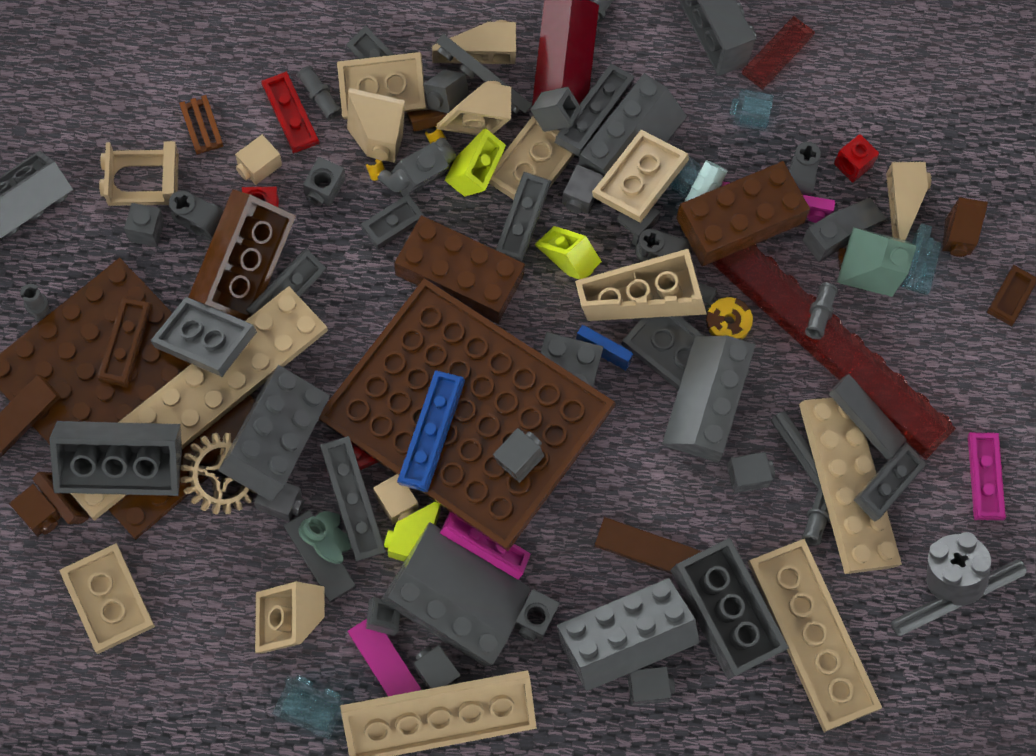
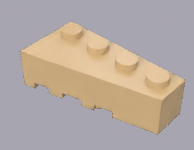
(643, 290)

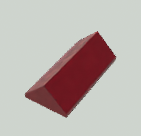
(566, 47)

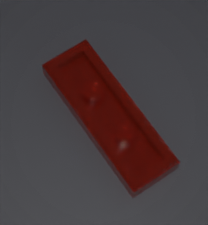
(778, 52)

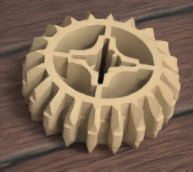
(218, 487)

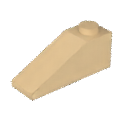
(486, 43)
(906, 190)

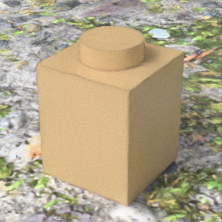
(258, 160)
(395, 499)

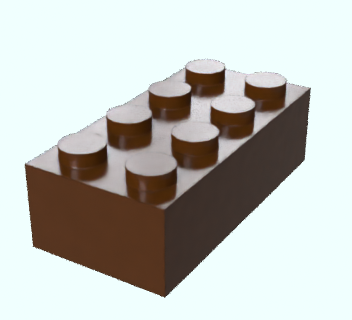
(742, 213)
(460, 267)

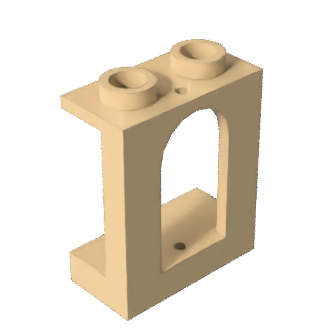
(115, 160)

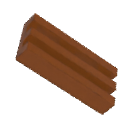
(195, 105)

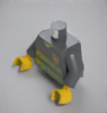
(418, 168)

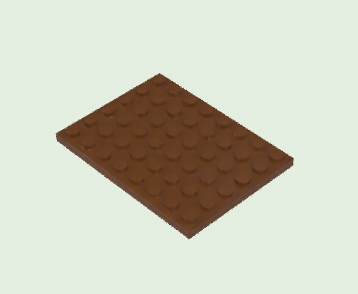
(69, 353)
(502, 391)

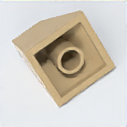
(483, 109)
(376, 123)
(287, 615)

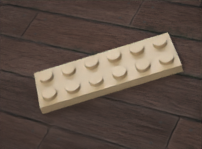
(843, 471)
(814, 635)
(440, 716)

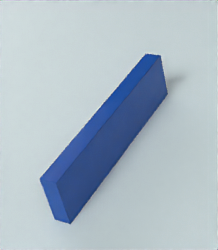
(431, 431)

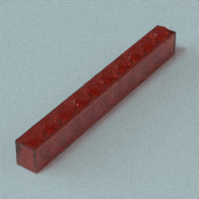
(838, 349)

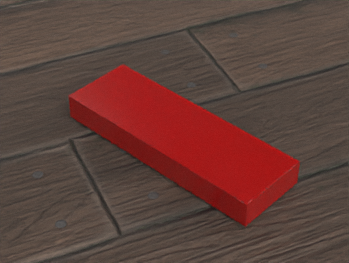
(290, 112)

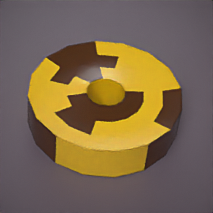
(733, 308)

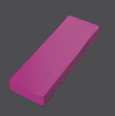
(986, 476)
(511, 561)
(383, 660)

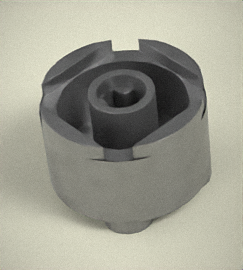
(958, 568)

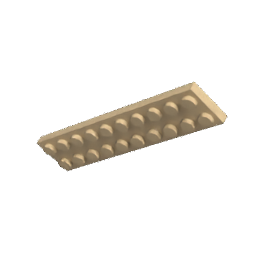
(202, 398)

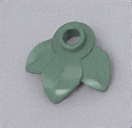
(325, 536)

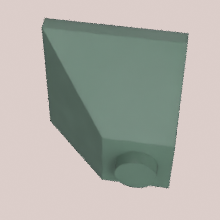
(875, 262)

